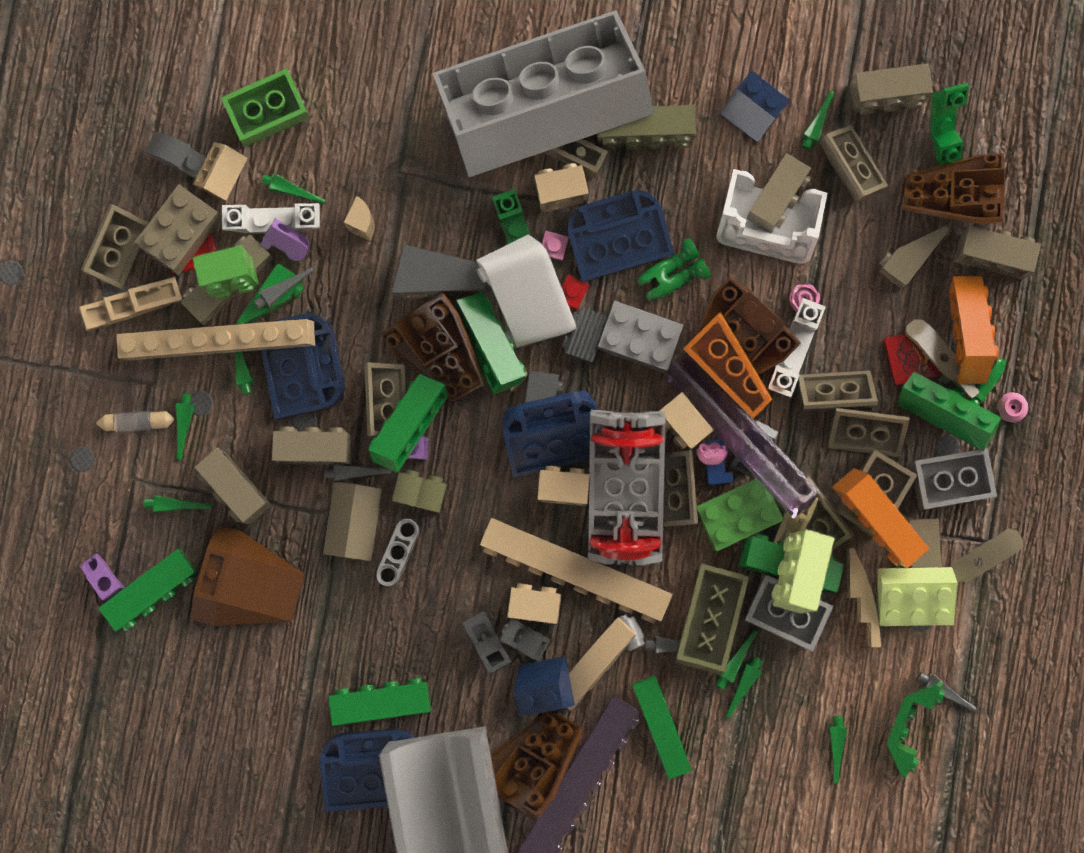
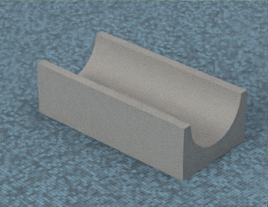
(544, 93)
(443, 794)

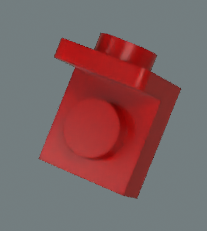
(574, 292)

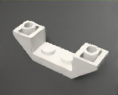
(258, 220)
(803, 326)

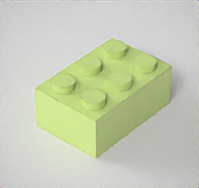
(802, 571)
(916, 596)

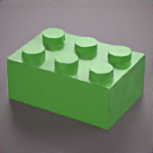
(265, 107)
(226, 272)
(738, 514)

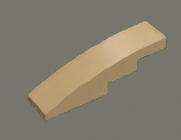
(130, 304)
(860, 588)
(599, 659)

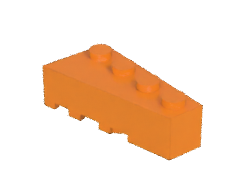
(972, 329)
(726, 362)
(881, 517)

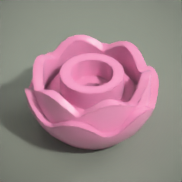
(801, 291)
(1005, 410)
(711, 454)

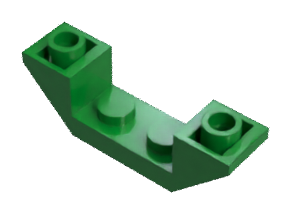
(942, 123)
(510, 216)
(903, 755)

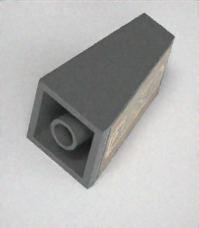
(428, 273)

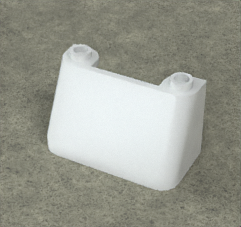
(791, 242)
(527, 292)

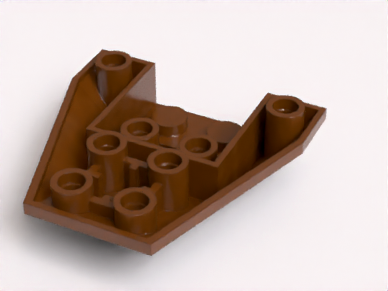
(960, 190)
(756, 327)
(437, 346)
(244, 583)
(534, 763)

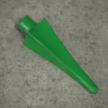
(813, 132)
(281, 185)
(242, 374)
(183, 414)
(163, 504)
(734, 663)
(749, 676)
(837, 737)

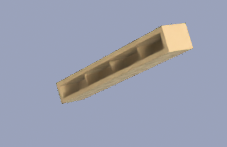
(216, 339)
(575, 569)

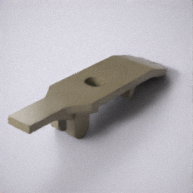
(933, 348)
(991, 554)

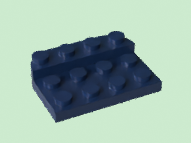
(618, 233)
(305, 377)
(548, 432)
(353, 769)

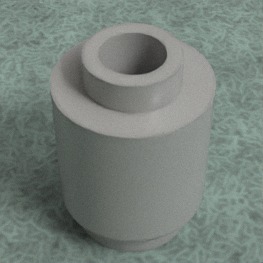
(638, 640)

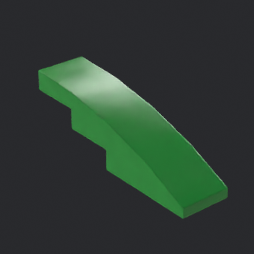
(661, 727)

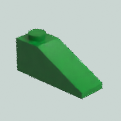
(279, 274)

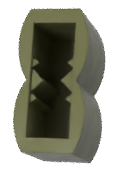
(419, 492)

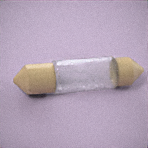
(135, 421)

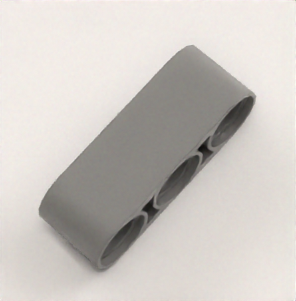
(388, 560)

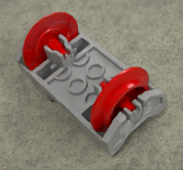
(626, 487)

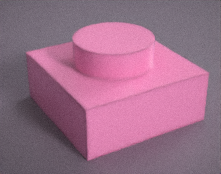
(555, 245)

